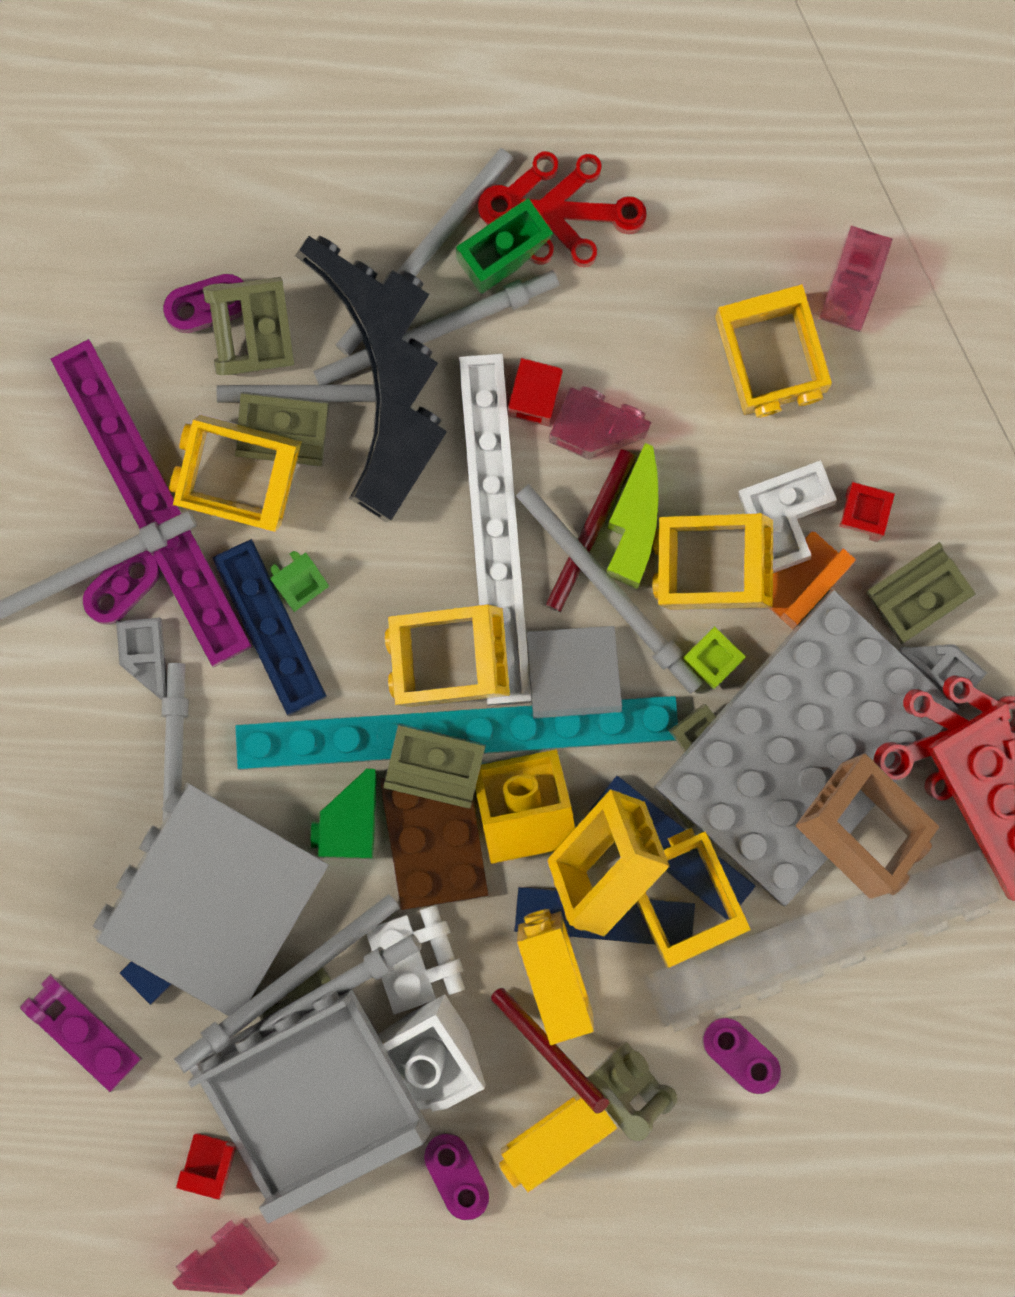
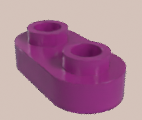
(193, 296)
(118, 583)
(741, 1056)
(457, 1176)

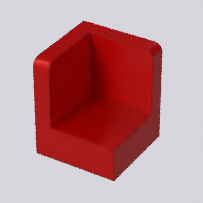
(535, 392)
(867, 510)
(207, 1166)

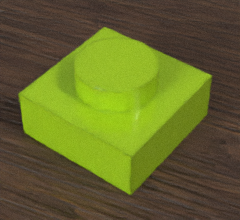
(714, 657)

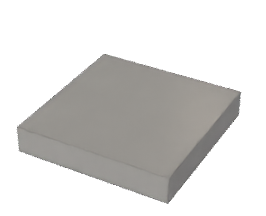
(574, 672)

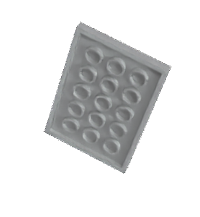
(777, 743)

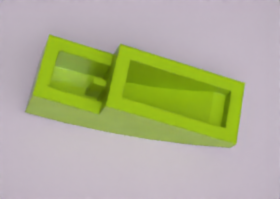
(635, 520)

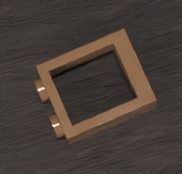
(824, 831)

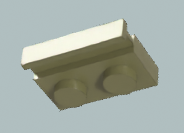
(286, 417)
(920, 593)
(434, 766)

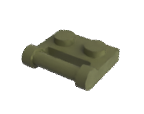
(264, 325)
(620, 1080)

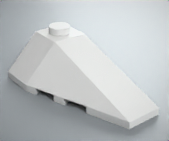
(434, 1055)

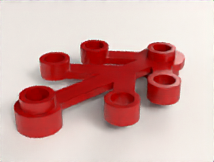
(556, 209)
(907, 754)

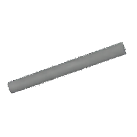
(328, 393)

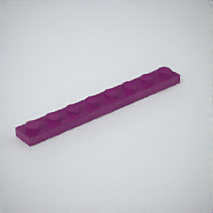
(150, 501)

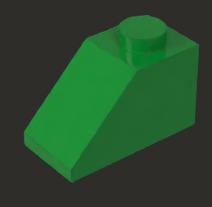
(503, 245)
(348, 821)

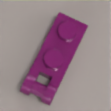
(82, 1034)

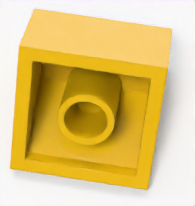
(524, 806)

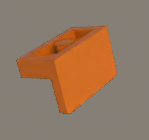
(804, 584)

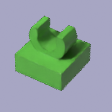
(298, 580)

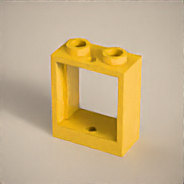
(764, 308)
(279, 486)
(757, 562)
(489, 655)
(642, 862)
(707, 938)
(554, 976)
(553, 1143)

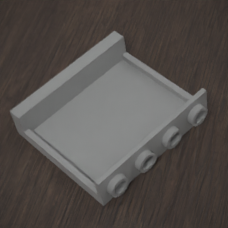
(209, 900)
(312, 1103)

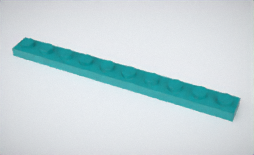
(499, 728)

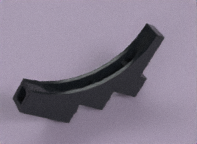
(382, 313)

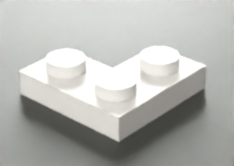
(786, 500)

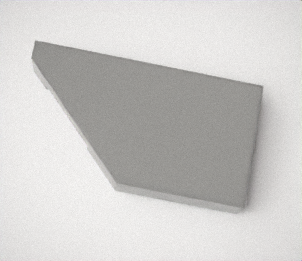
(143, 652)
(943, 661)

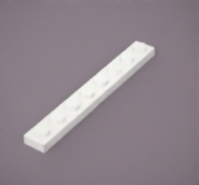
(495, 510)

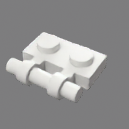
(410, 981)

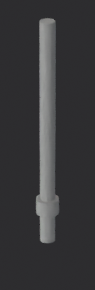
(441, 231)
(514, 295)
(150, 538)
(666, 653)
(174, 710)
(375, 965)
(217, 1036)

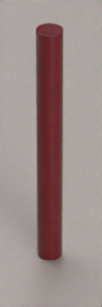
(592, 527)
(552, 1053)

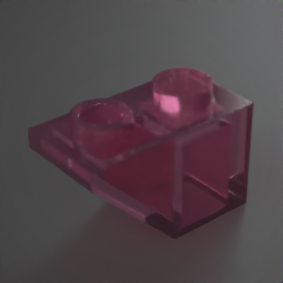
(855, 278)
(594, 426)
(230, 1265)

